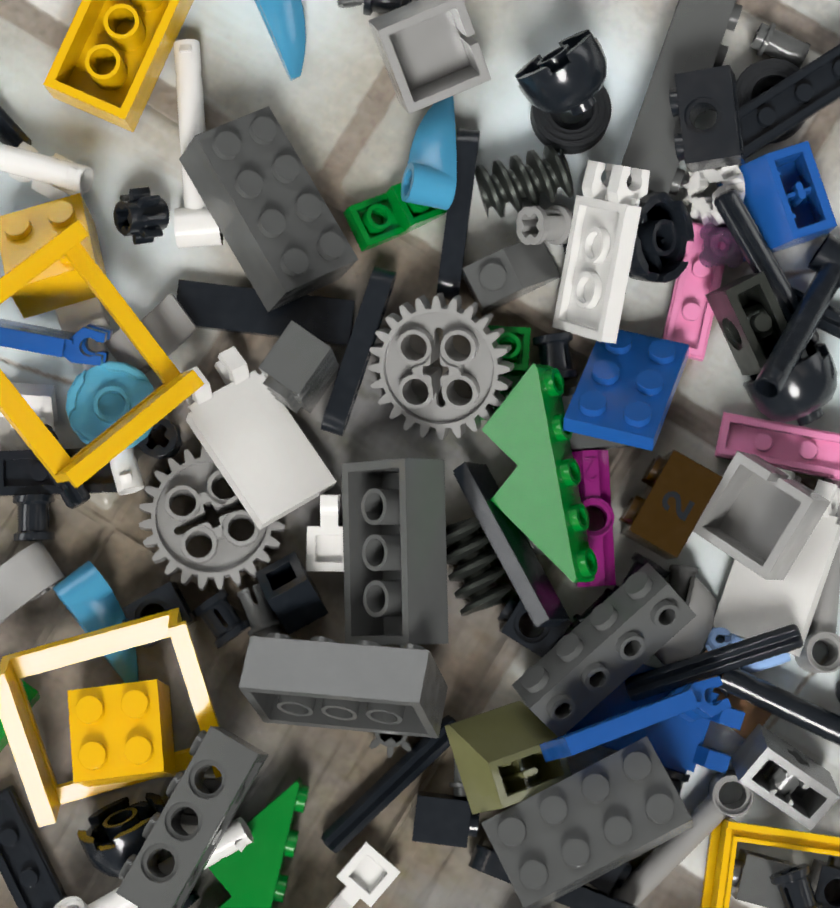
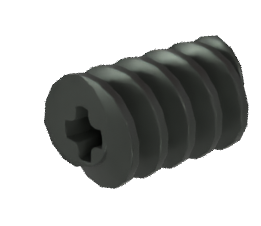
(524, 180)
(474, 567)

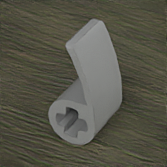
(168, 326)
(26, 578)
(693, 636)

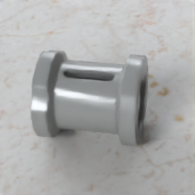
(541, 225)

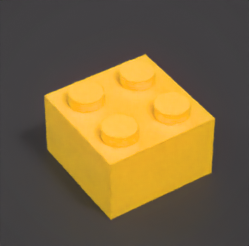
(32, 228)
(121, 733)

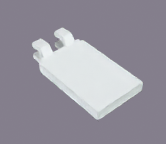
(600, 251)
(256, 442)
(761, 605)

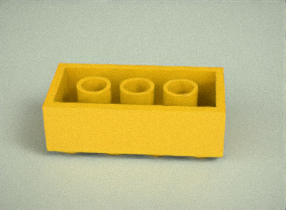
(115, 56)

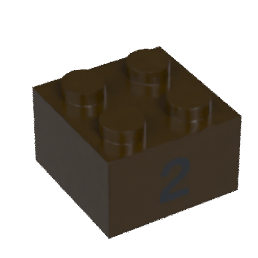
(670, 504)

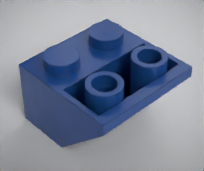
(787, 197)

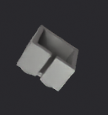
(426, 52)
(760, 516)

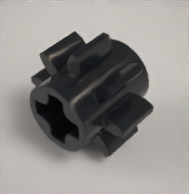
(141, 215)

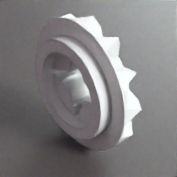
(703, 207)

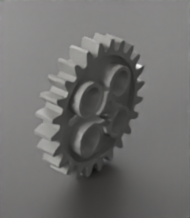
(401, 364)
(227, 555)

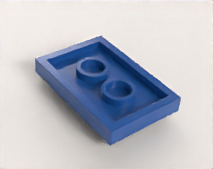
(627, 389)

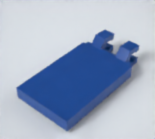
(56, 342)
(683, 701)
(675, 739)

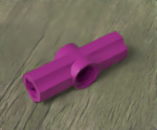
(596, 492)

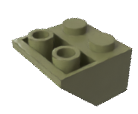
(502, 757)

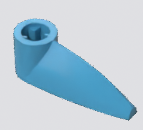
(287, 30)
(432, 160)
(94, 608)

